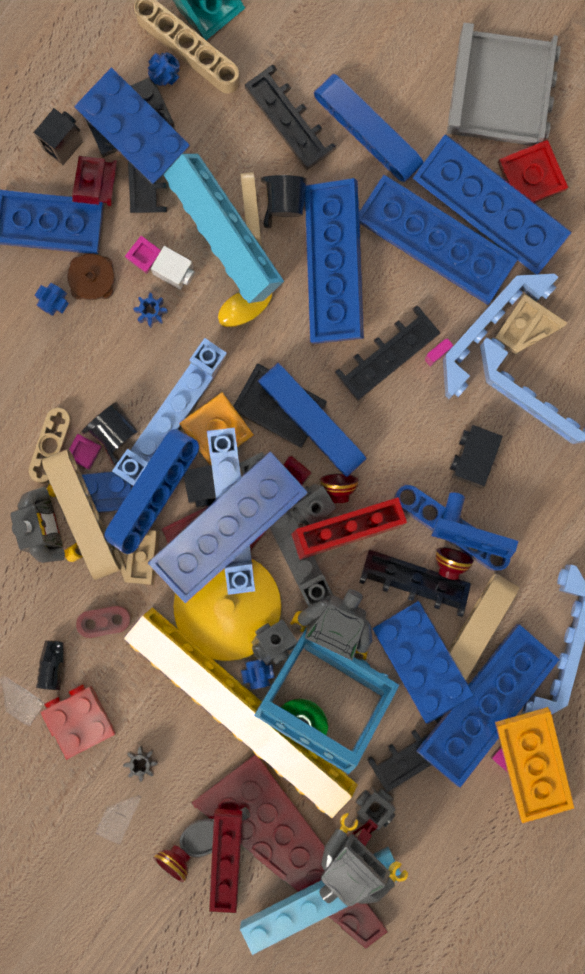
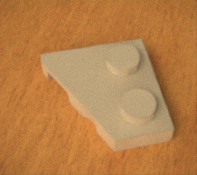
(528, 325)

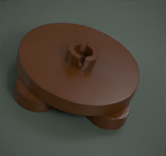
(91, 277)

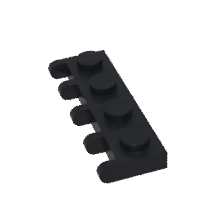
(287, 118)
(141, 190)
(389, 355)
(415, 580)
(401, 764)

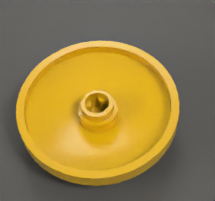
(227, 623)

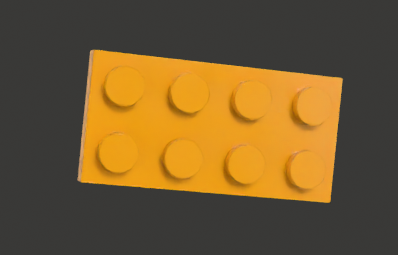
(534, 765)

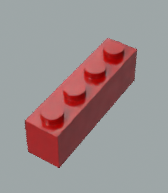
(348, 528)

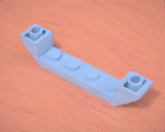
(532, 285)
(492, 356)
(176, 407)
(225, 473)
(571, 583)

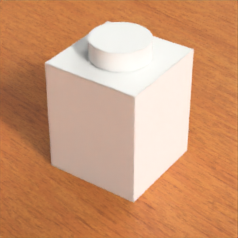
(173, 268)

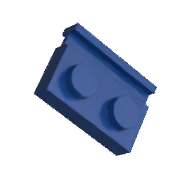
(107, 490)

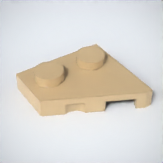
(135, 565)

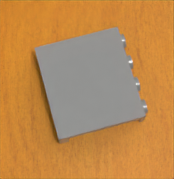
(502, 87)

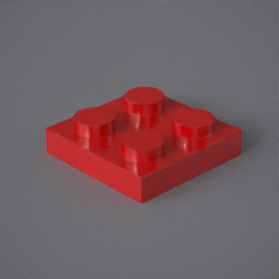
(534, 172)

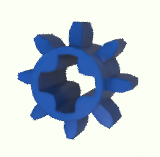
(163, 69)
(51, 299)
(152, 303)
(257, 674)

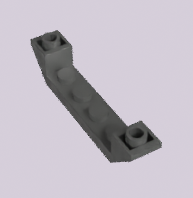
(305, 571)

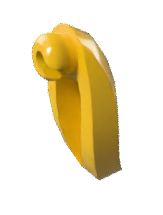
(238, 311)

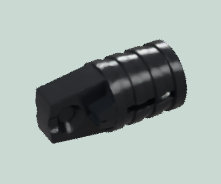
(51, 666)

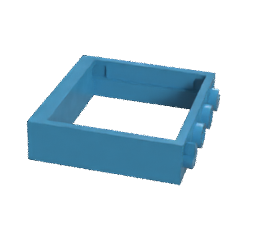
(309, 736)

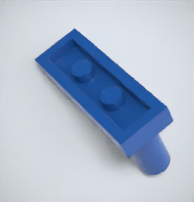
(450, 529)

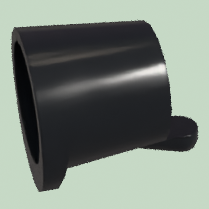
(284, 196)
(111, 429)

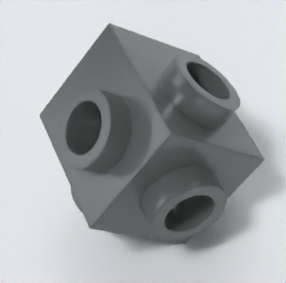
(313, 506)
(273, 642)
(383, 814)

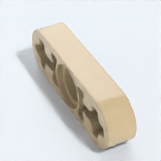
(250, 204)
(49, 424)

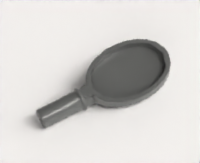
(198, 836)

